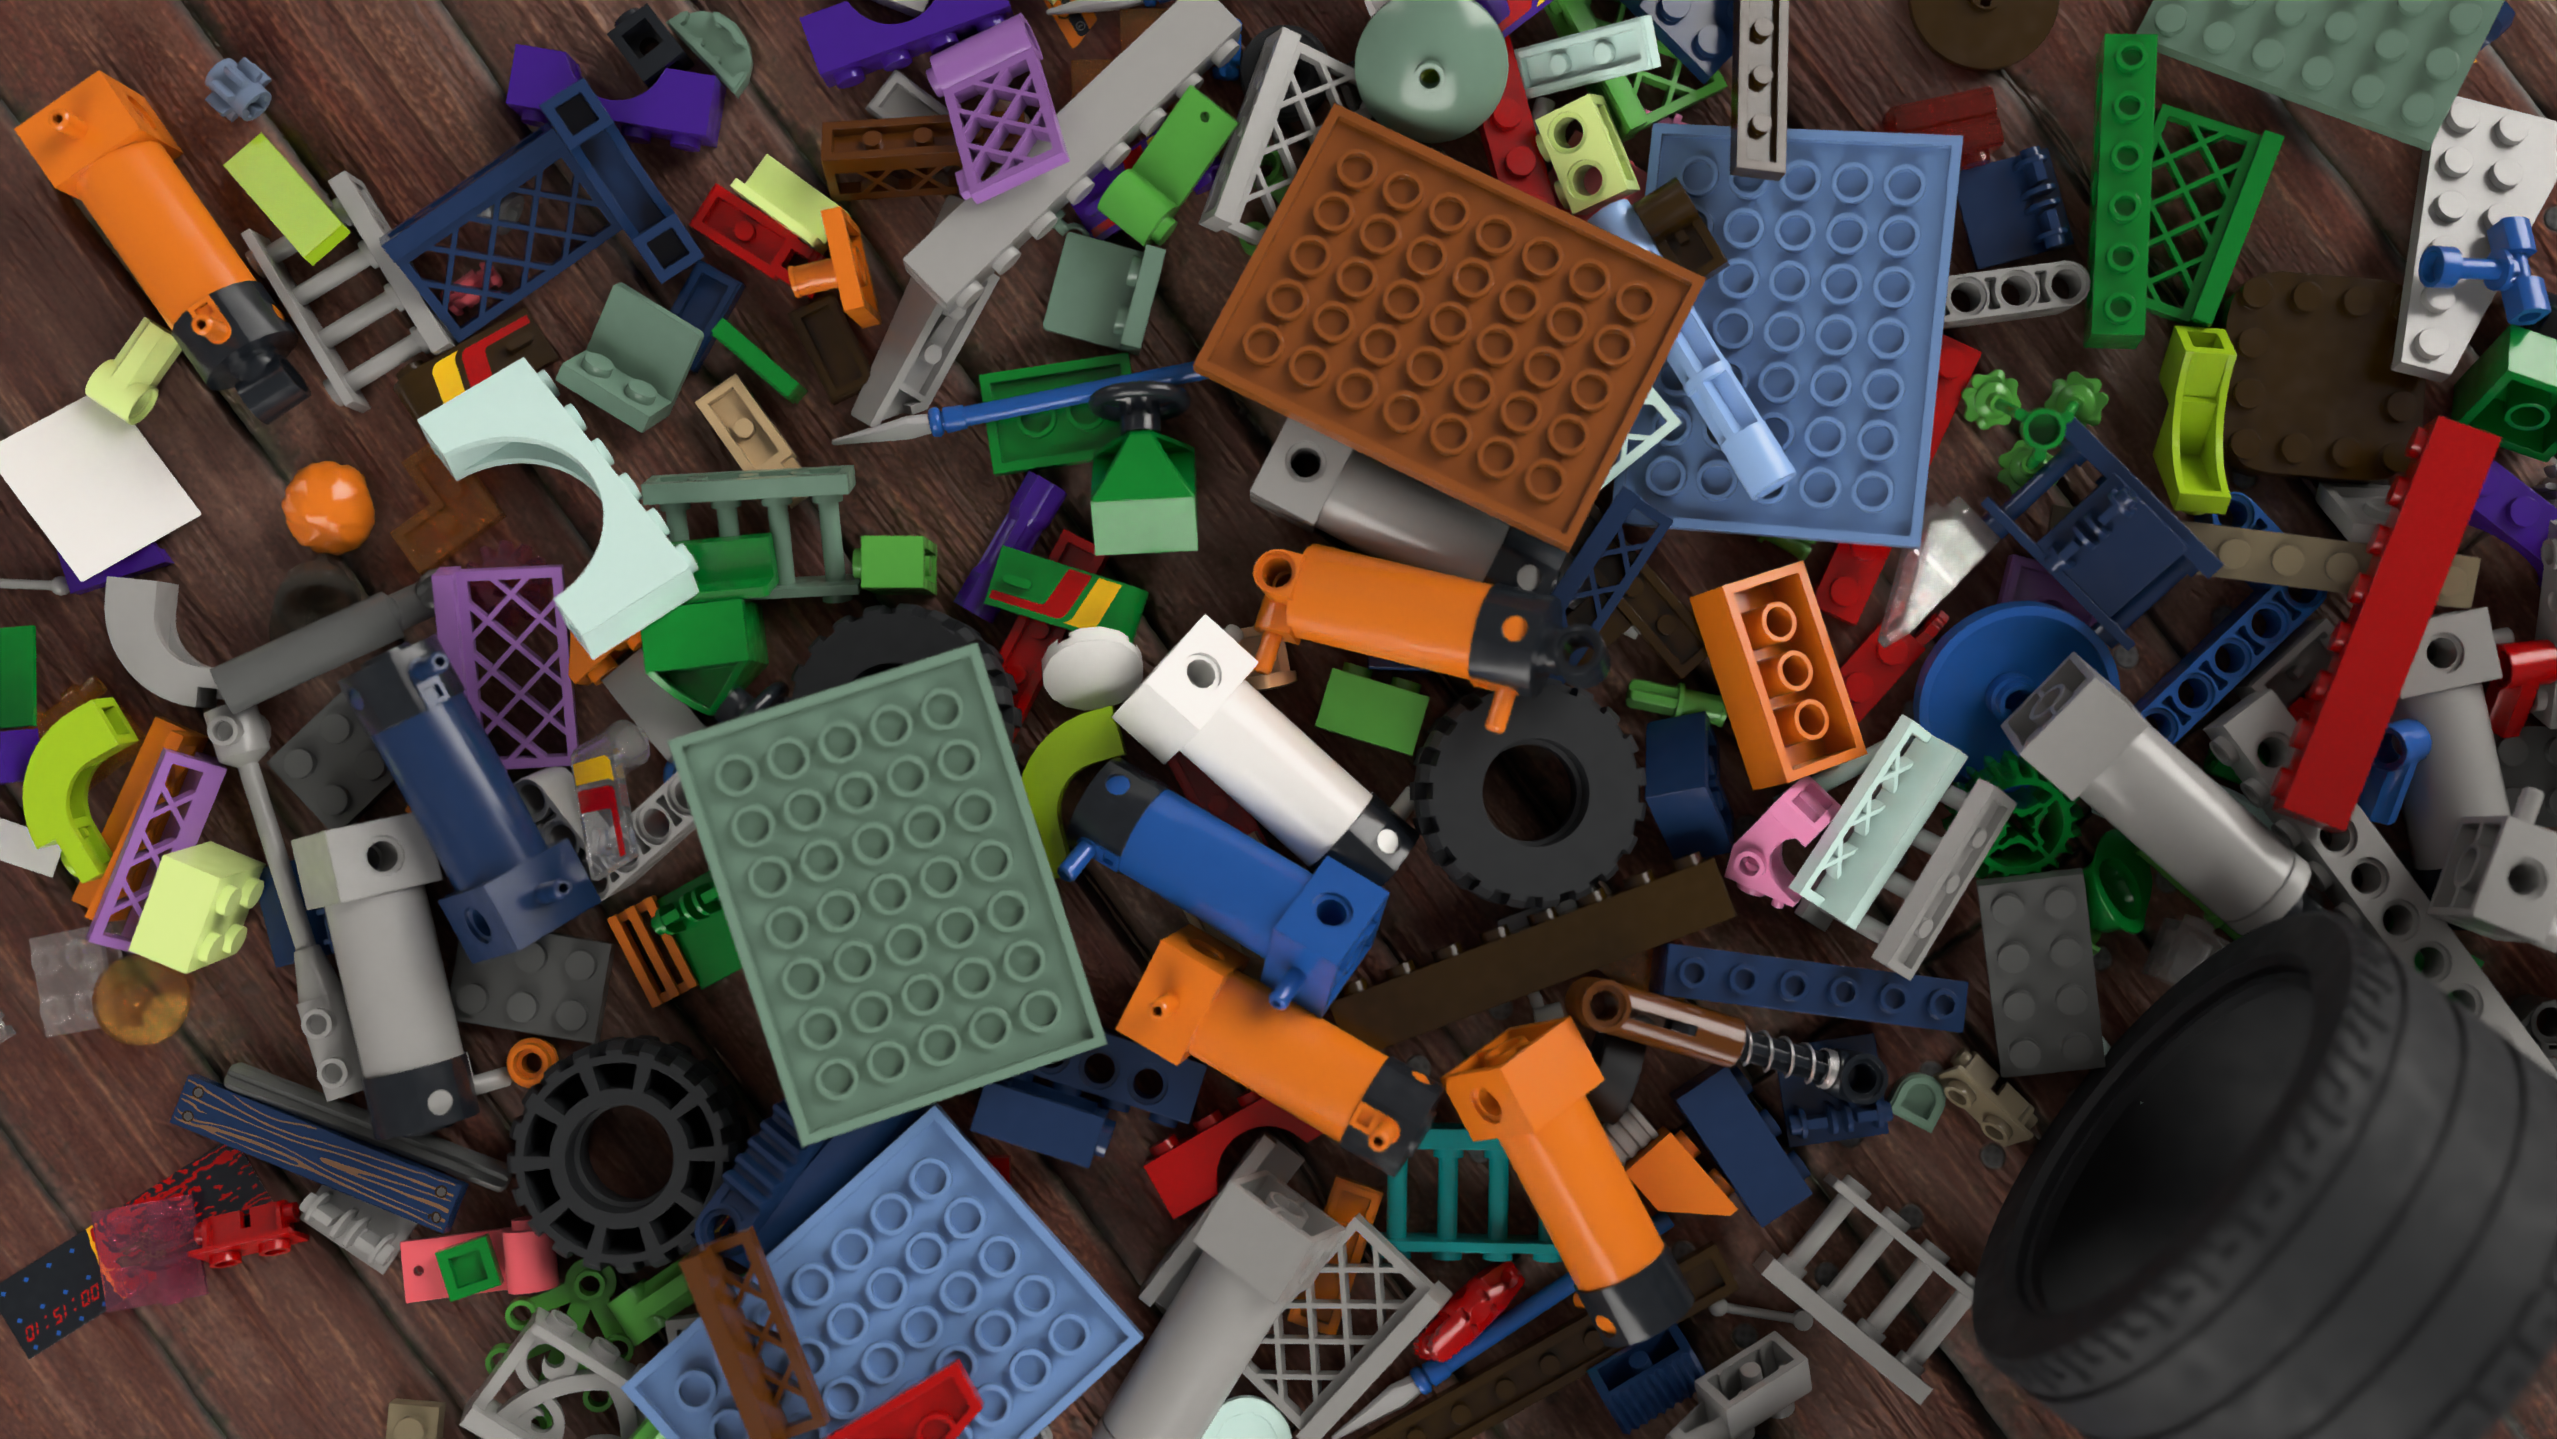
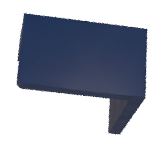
(1686, 786)

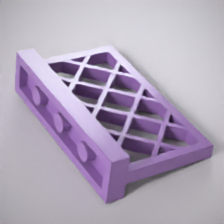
(457, 636)

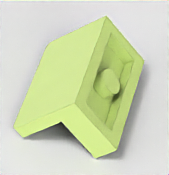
(788, 201)

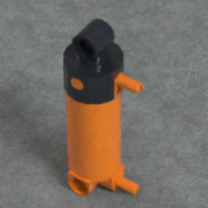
(1424, 619)

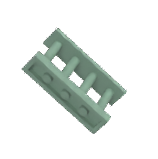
(775, 489)

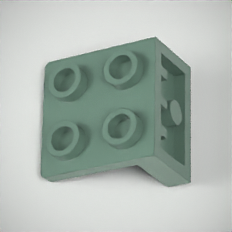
(1104, 292)
(634, 359)

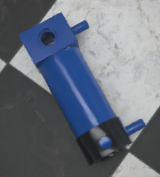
(1300, 922)

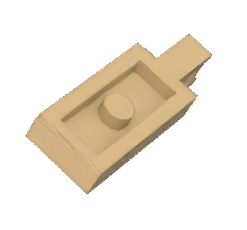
(746, 429)

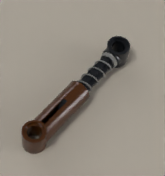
(1722, 1039)

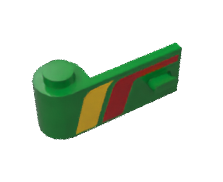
(1063, 594)

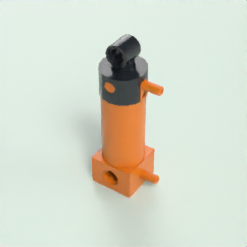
(119, 161)

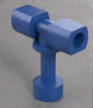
(2503, 270)

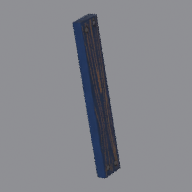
(320, 1154)

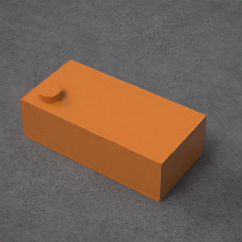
(1778, 676)

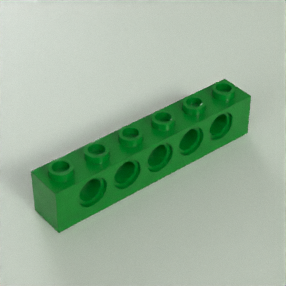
(2120, 191)

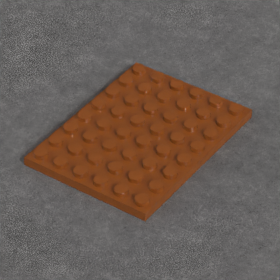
(1450, 326)

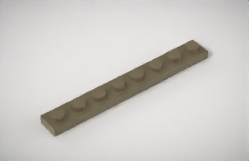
(2303, 559)

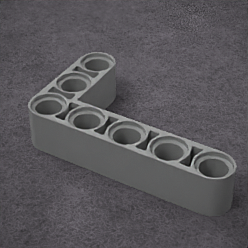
(2033, 288)
(658, 822)

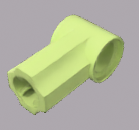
(130, 380)

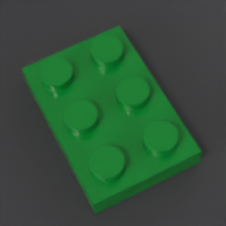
(1052, 436)

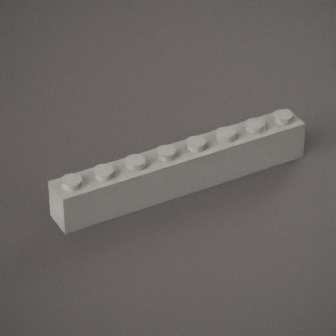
(1096, 129)

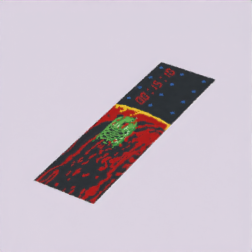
(66, 1284)

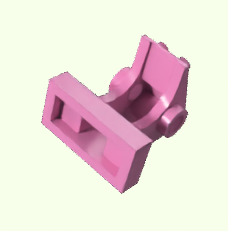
(1757, 856)

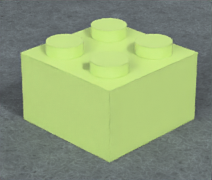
(198, 907)

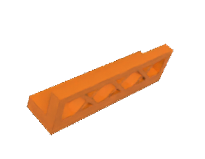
(161, 734)

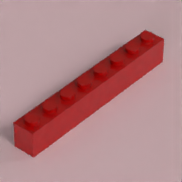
(2385, 623)

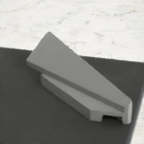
(917, 349)

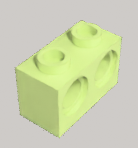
(1597, 148)

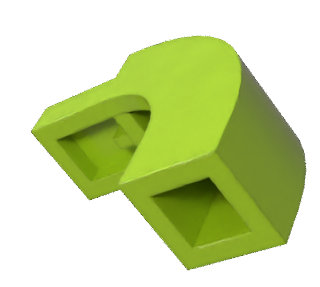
(1055, 763)
(60, 780)

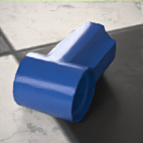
(2393, 772)

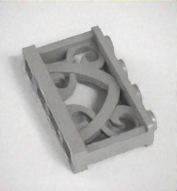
(513, 1418)

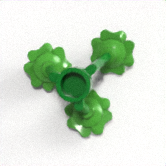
(1995, 400)

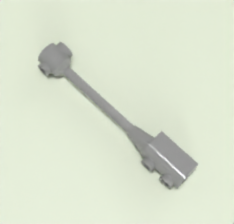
(324, 1016)
(1747, 1391)

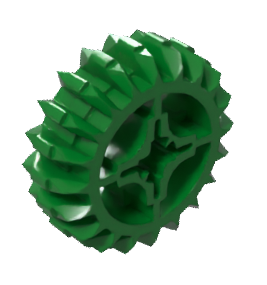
(2034, 802)

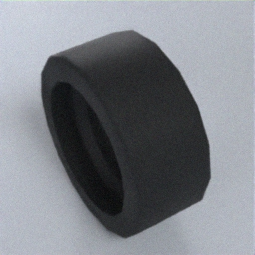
(1620, 1066)

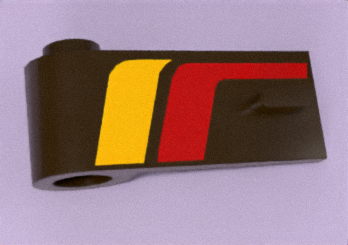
(439, 380)

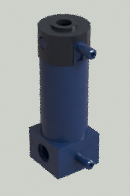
(430, 738)

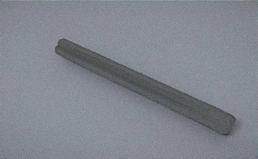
(356, 1123)

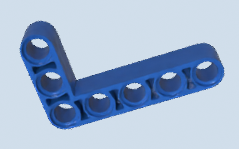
(2233, 634)

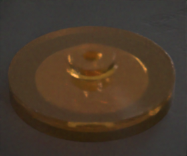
(140, 1000)

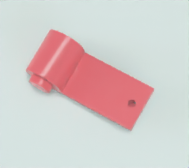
(523, 1258)

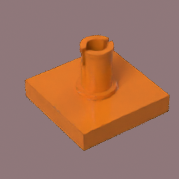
(844, 270)

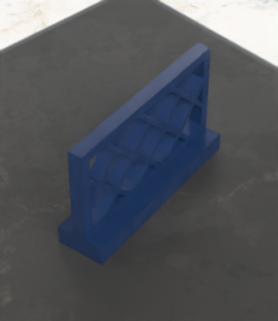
(474, 196)

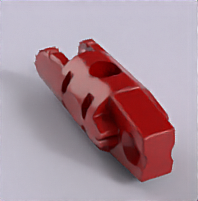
(1469, 1312)

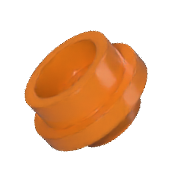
(517, 1060)

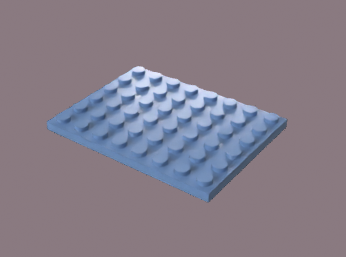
(1825, 326)
(899, 1278)

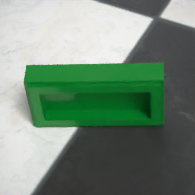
(758, 361)

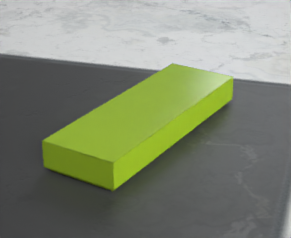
(287, 199)

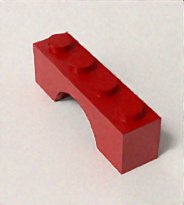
(1187, 1168)

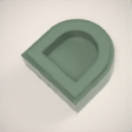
(1918, 1099)

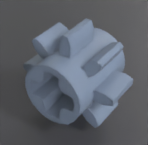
(238, 89)

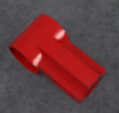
(2524, 669)

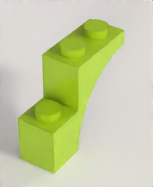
(2191, 437)

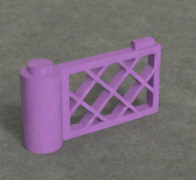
(986, 67)

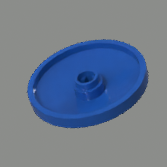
(1991, 667)

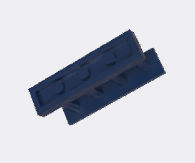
(2077, 449)

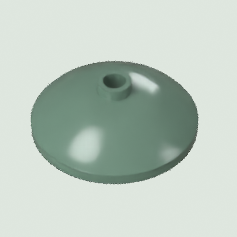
(1442, 35)

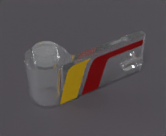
(603, 796)

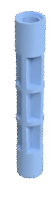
(1711, 382)

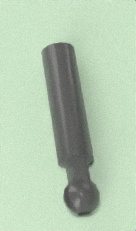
(323, 645)

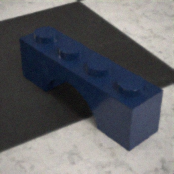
(621, 180)

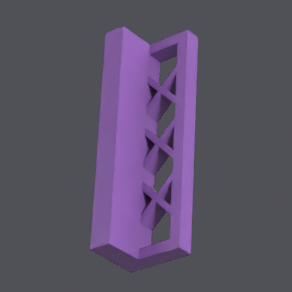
(182, 830)

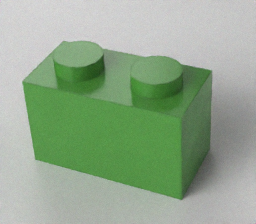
(896, 565)
(1372, 710)

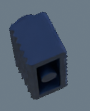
(1647, 1378)

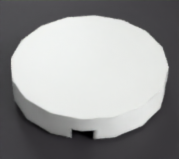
(1092, 668)

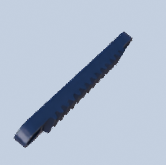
(759, 1178)

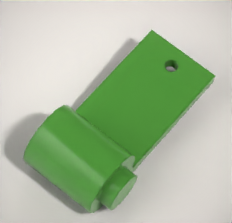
(1169, 169)

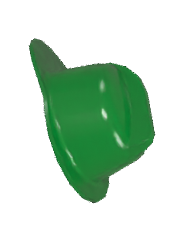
(2117, 885)

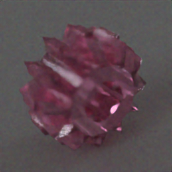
(489, 595)

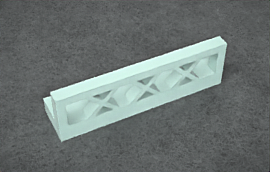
(1881, 825)

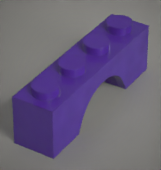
(851, 45)
(676, 108)
(2514, 515)

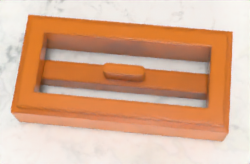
(637, 962)

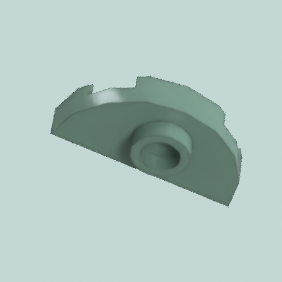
(718, 45)

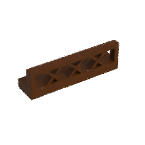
(891, 144)
(734, 1339)

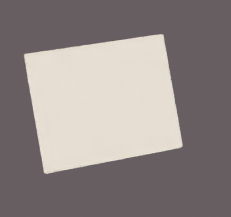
(93, 486)

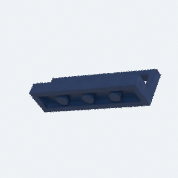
(1595, 548)

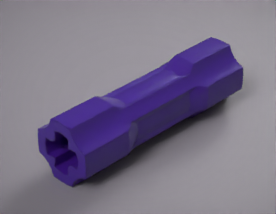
(1027, 518)

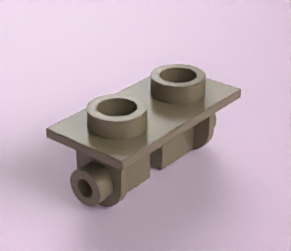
(2003, 1115)

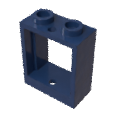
(1044, 1120)

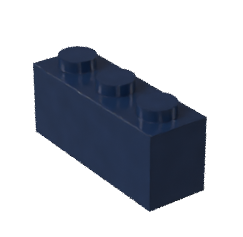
(1743, 1142)

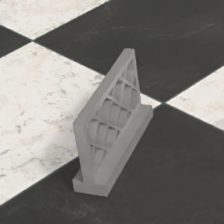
(1259, 122)
(1378, 1349)

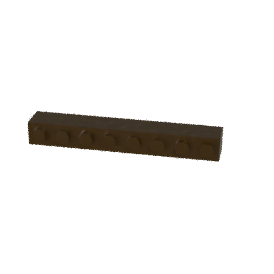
(1535, 955)

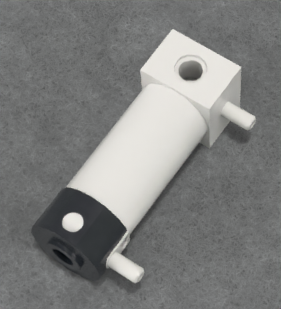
(1261, 759)

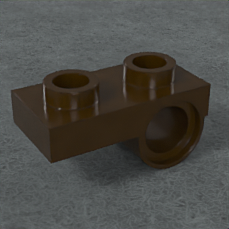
(1679, 230)

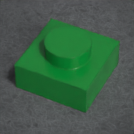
(469, 1267)

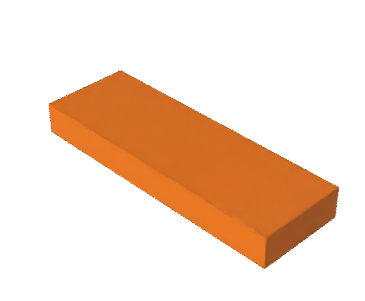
(1343, 1204)

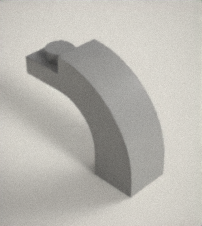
(146, 641)

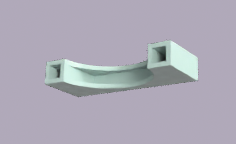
(636, 567)

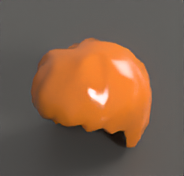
(329, 508)

